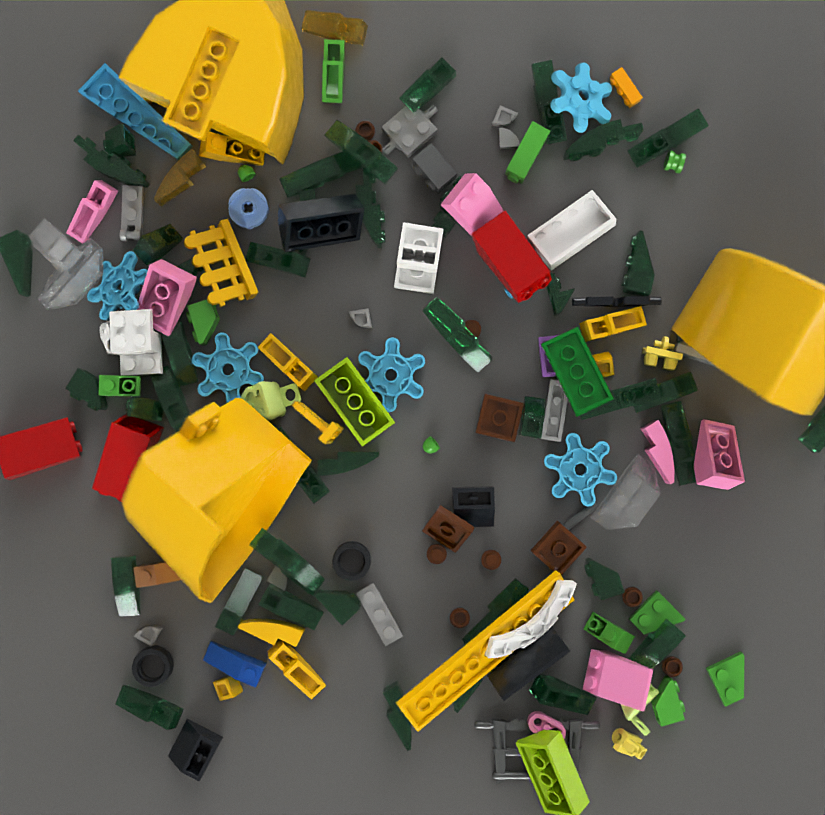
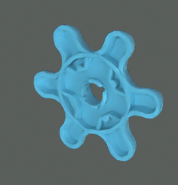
(573, 103)
(112, 278)
(214, 365)
(404, 368)
(594, 471)

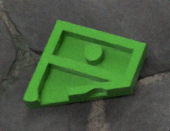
(654, 613)
(728, 678)

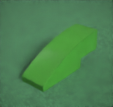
(333, 71)

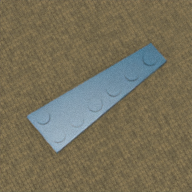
(128, 107)

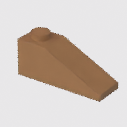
(154, 574)

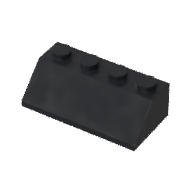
(320, 222)
(527, 663)

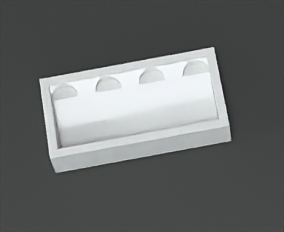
(572, 230)

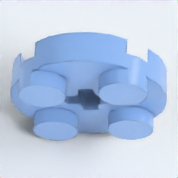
(250, 219)

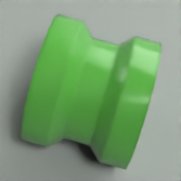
(674, 161)

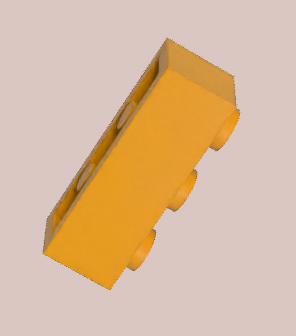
(625, 87)

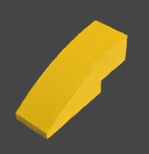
(612, 324)
(287, 362)
(272, 630)
(296, 668)

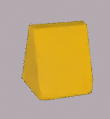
(605, 363)
(227, 688)

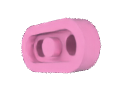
(546, 723)

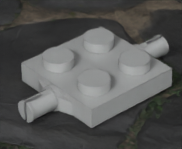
(409, 130)

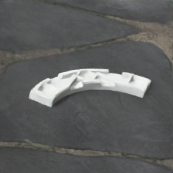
(538, 625)

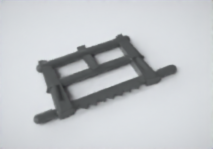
(499, 730)

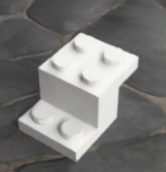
(418, 258)
(136, 342)

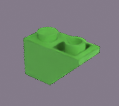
(204, 320)
(119, 385)
(609, 633)
(666, 704)

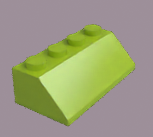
(354, 401)
(553, 773)

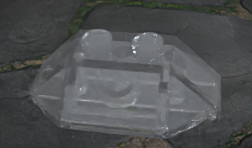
(67, 289)
(630, 496)

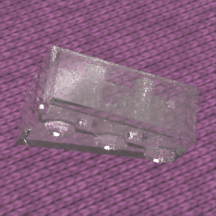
(56, 247)

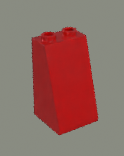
(511, 257)
(38, 448)
(123, 448)

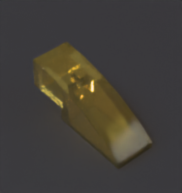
(335, 26)
(178, 177)

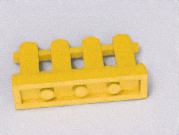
(230, 250)
(330, 432)

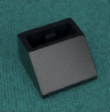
(475, 505)
(194, 749)

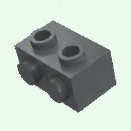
(433, 168)

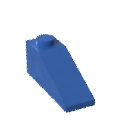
(235, 664)

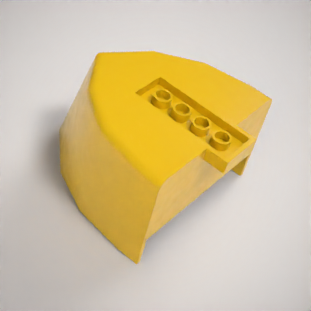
(223, 70)
(760, 328)
(212, 492)

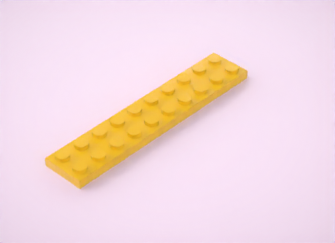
(470, 662)

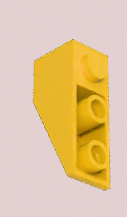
(230, 150)

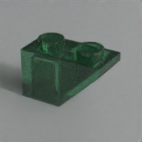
(157, 244)
(86, 387)
(144, 408)
(532, 417)
(605, 580)

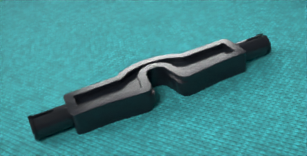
(610, 301)

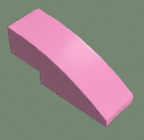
(91, 210)
(660, 450)

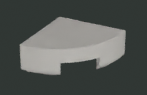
(504, 117)
(507, 139)
(361, 318)
(278, 578)
(149, 634)

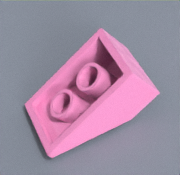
(472, 203)
(166, 294)
(718, 456)
(617, 679)

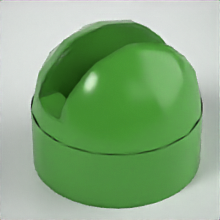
(246, 173)
(430, 445)

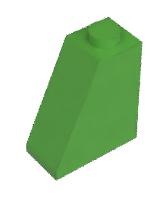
(527, 152)

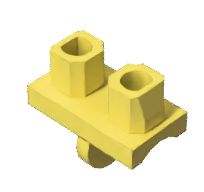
(670, 358)
(628, 743)

